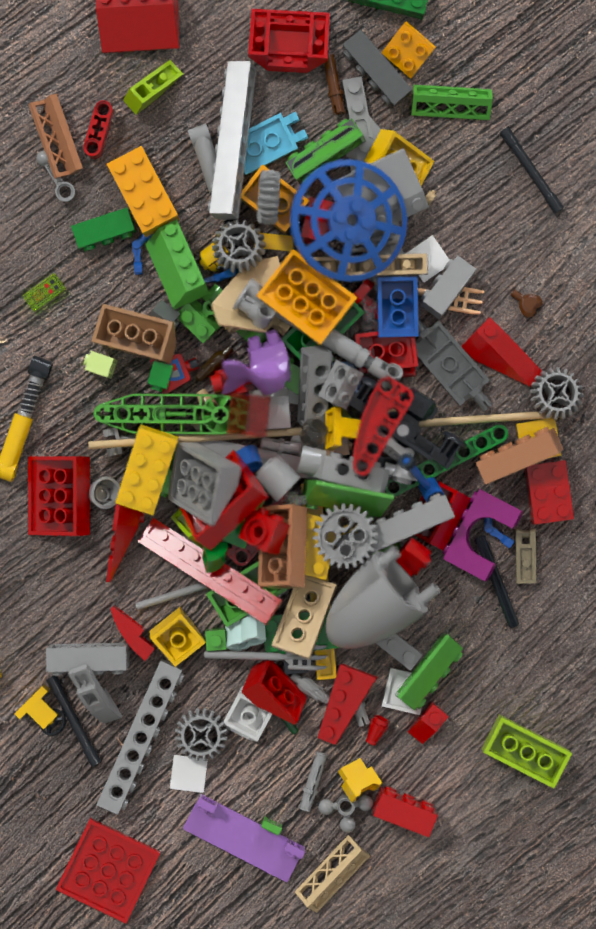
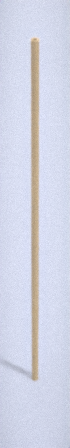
(296, 431)

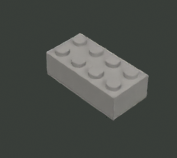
(99, 657)

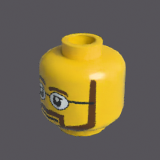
(207, 258)

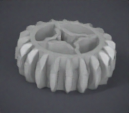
(268, 197)
(231, 260)
(550, 388)
(195, 727)

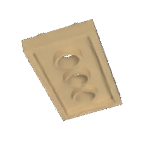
(312, 626)

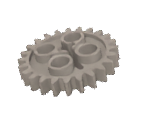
(332, 523)

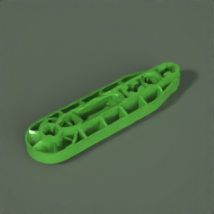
(157, 413)

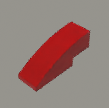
(132, 633)

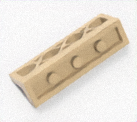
(336, 879)

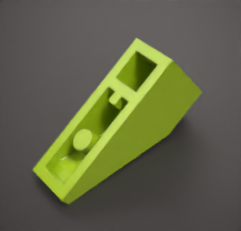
(151, 87)

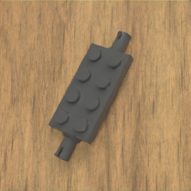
(451, 365)

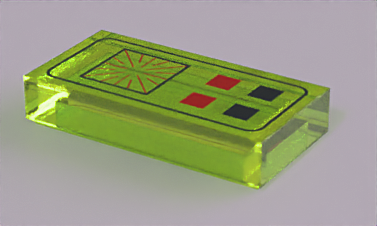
(44, 292)

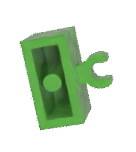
(199, 320)

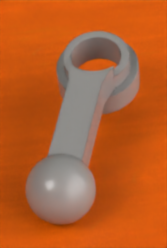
(42, 160)

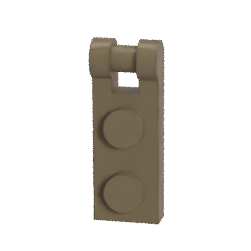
(525, 556)

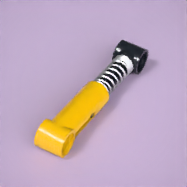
(39, 370)

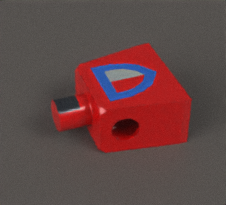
(180, 373)

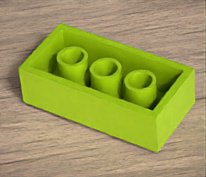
(526, 751)

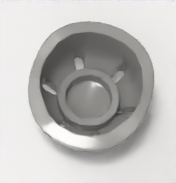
(99, 493)

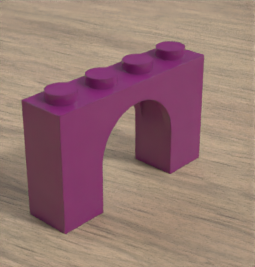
(460, 551)

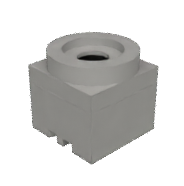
(279, 410)

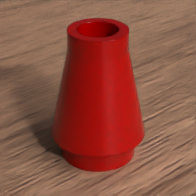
(376, 729)

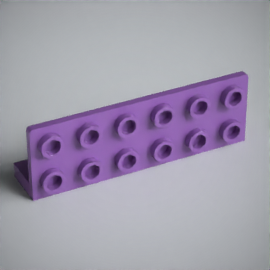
(243, 838)

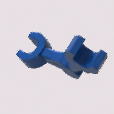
(137, 244)
(221, 276)
(488, 526)

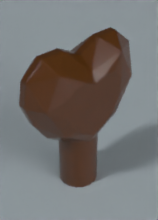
(527, 303)

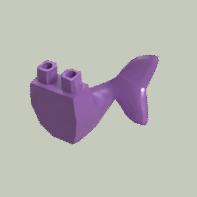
(267, 366)

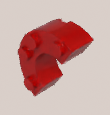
(413, 557)

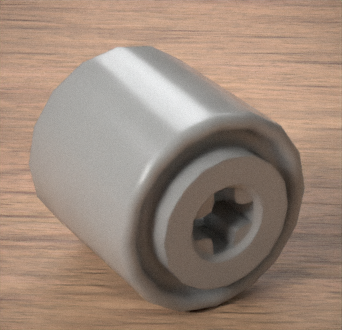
(277, 477)

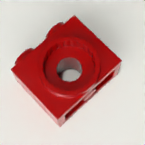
(264, 530)

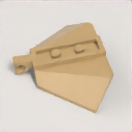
(238, 319)

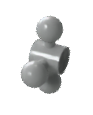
(347, 824)

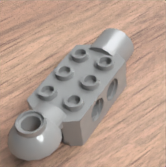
(324, 466)

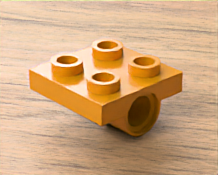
(408, 49)

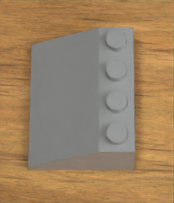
(402, 174)
(202, 481)

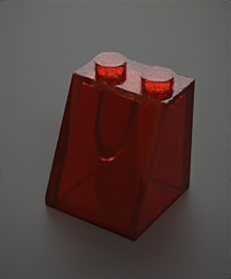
(249, 415)

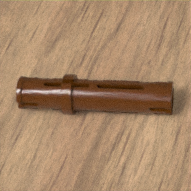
(335, 92)

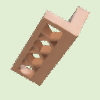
(60, 136)

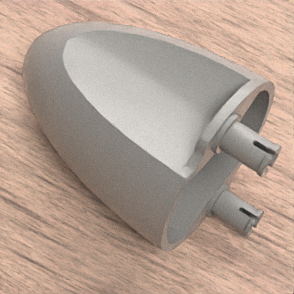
(376, 603)

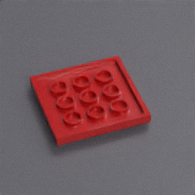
(108, 870)

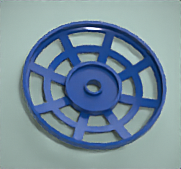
(338, 223)

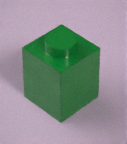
(160, 376)

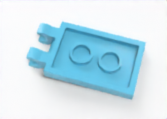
(271, 141)

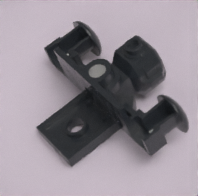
(408, 430)

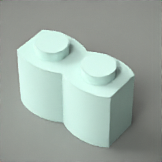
(245, 633)

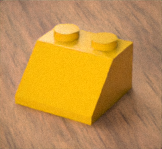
(177, 636)

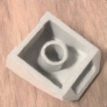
(246, 718)

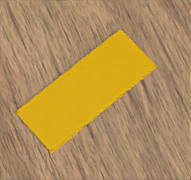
(277, 242)

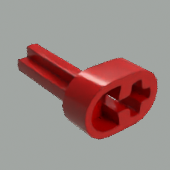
(361, 293)

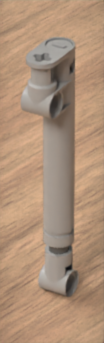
(336, 342)

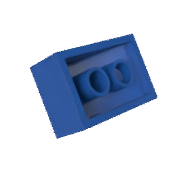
(397, 306)

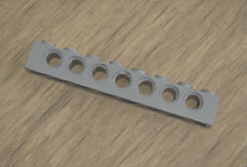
(108, 799)

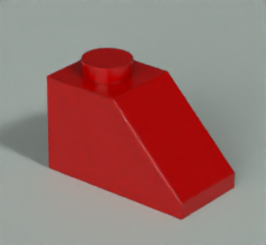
(428, 723)

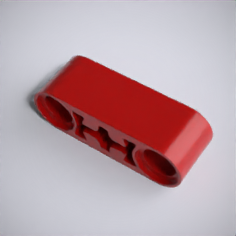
(102, 135)

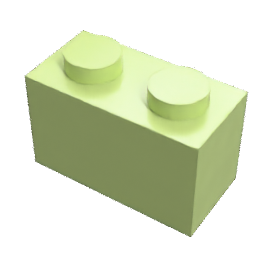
(100, 364)

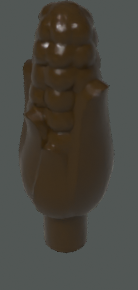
(213, 364)

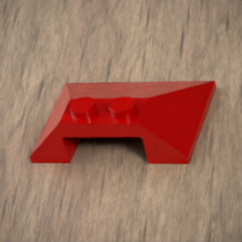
(288, 39)

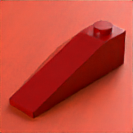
(496, 349)
(125, 525)

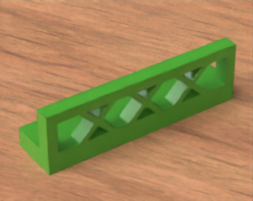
(452, 95)

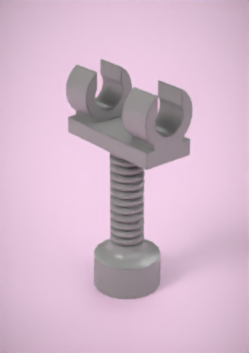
(115, 431)

